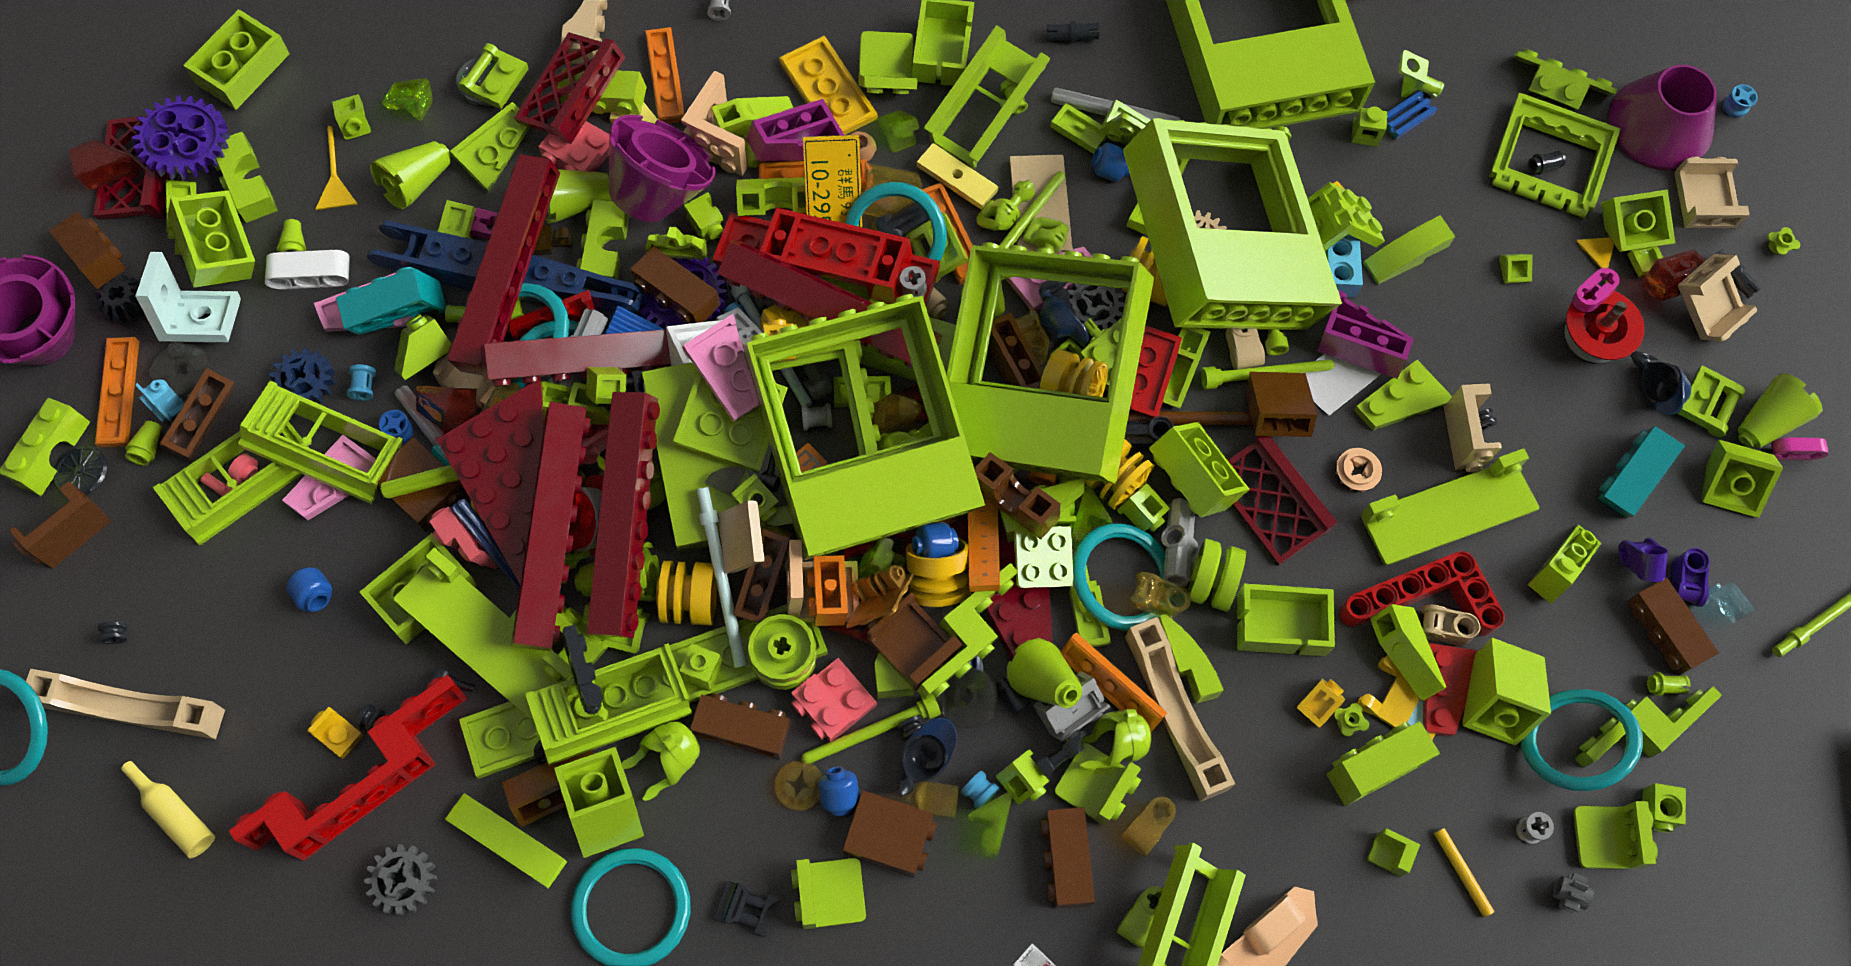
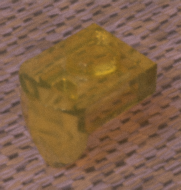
(936, 798)

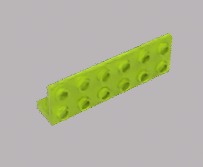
(1450, 510)
(478, 632)

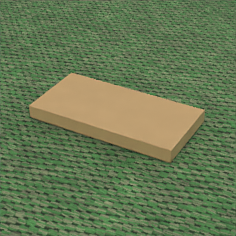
(1039, 171)

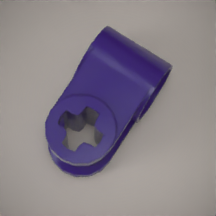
(1644, 558)
(1689, 582)

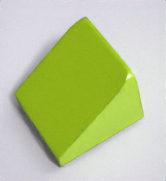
(1516, 267)

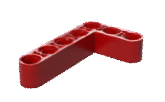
(1423, 587)

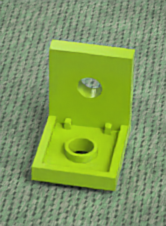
(1343, 213)

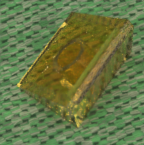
(879, 174)

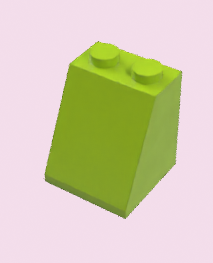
(1506, 692)
(599, 802)

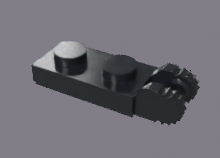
(582, 672)

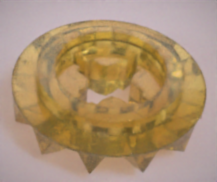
(786, 793)

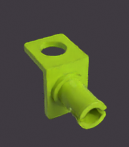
(1417, 78)

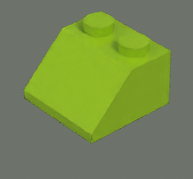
(1639, 220)
(420, 345)
(1740, 478)

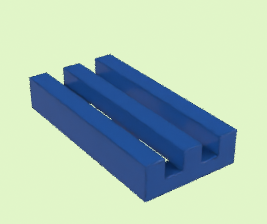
(1422, 104)

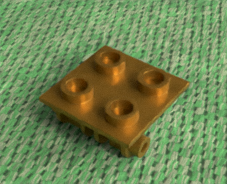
(879, 594)

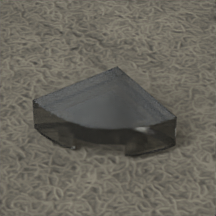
(726, 479)

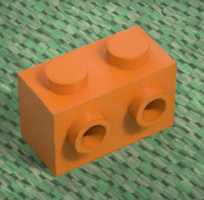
(828, 589)

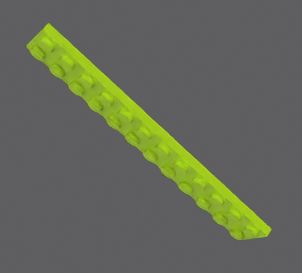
(507, 738)

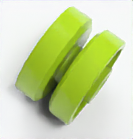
(1220, 576)
(779, 634)

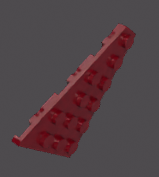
(498, 466)
(1020, 612)

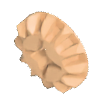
(1359, 457)

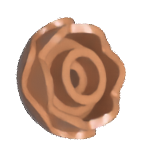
(868, 145)

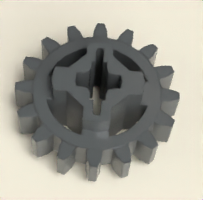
(1106, 310)
(396, 891)

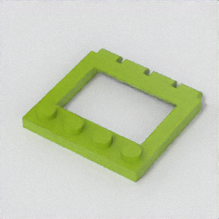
(1564, 125)

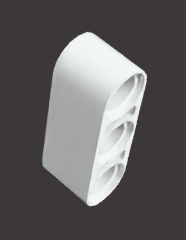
(307, 269)

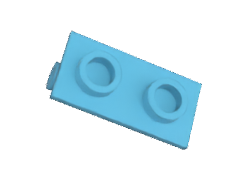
(161, 400)

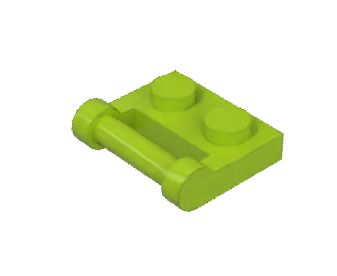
(501, 79)
(953, 254)
(1704, 395)

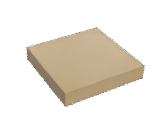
(741, 537)

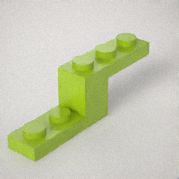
(970, 631)
(1656, 727)

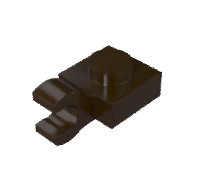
(549, 239)

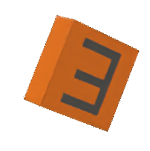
(810, 458)

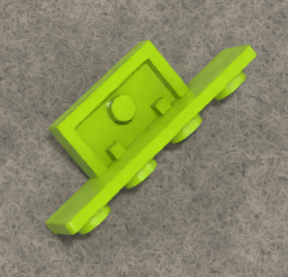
(1559, 83)

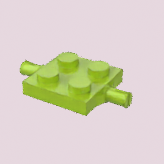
(1102, 345)

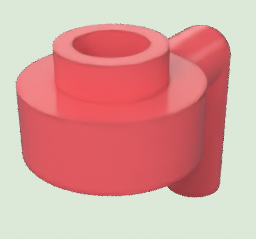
(241, 469)

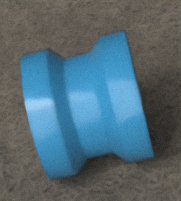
(1740, 101)
(979, 790)

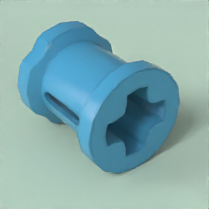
(361, 382)

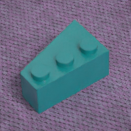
(389, 299)
(1640, 471)

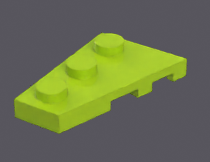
(491, 147)
(1403, 397)

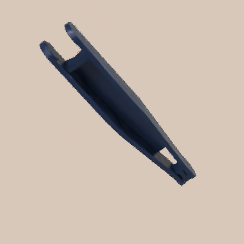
(456, 259)

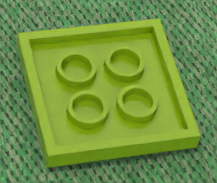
(710, 431)

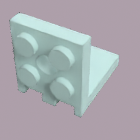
(176, 313)

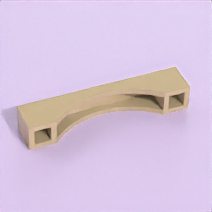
(587, 23)
(153, 711)
(1197, 752)

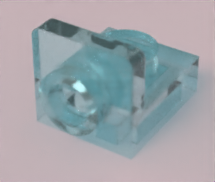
(1730, 600)

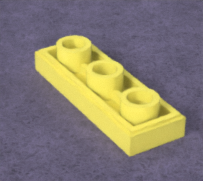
(946, 168)

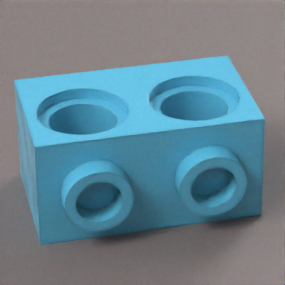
(1346, 266)

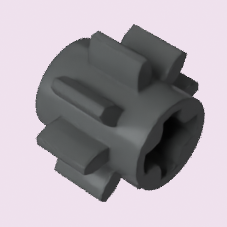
(1573, 893)

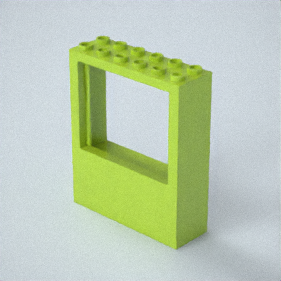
(1276, 75)
(1231, 274)
(1039, 426)
(688, 470)
(882, 489)

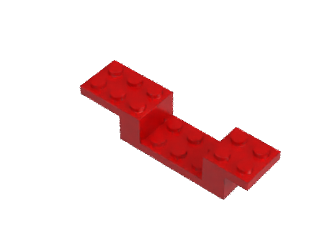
(832, 250)
(396, 734)

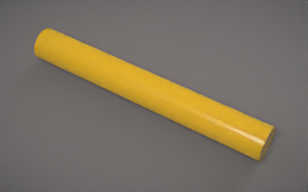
(1464, 872)

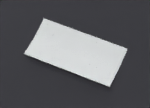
(1338, 385)

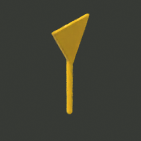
(335, 192)
(1598, 250)

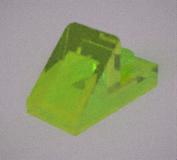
(412, 95)
(898, 129)
(1089, 514)
(879, 557)
(994, 815)

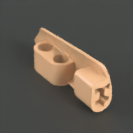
(1275, 933)

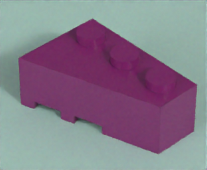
(781, 134)
(1365, 340)

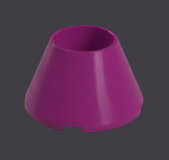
(1665, 116)
(654, 168)
(28, 288)

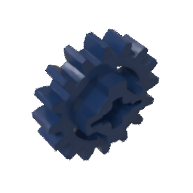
(302, 374)

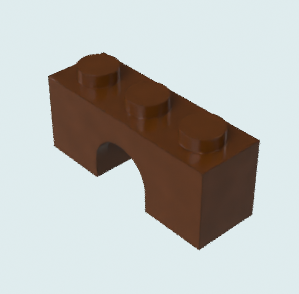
(1032, 510)

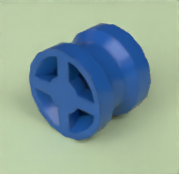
(392, 421)

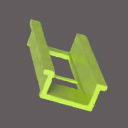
(1004, 60)
(271, 413)
(196, 511)
(558, 726)
(1213, 917)

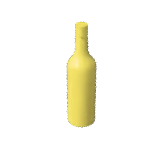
(171, 813)

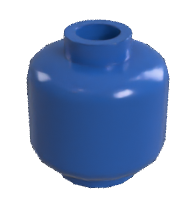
(1110, 162)
(935, 540)
(309, 589)
(838, 791)

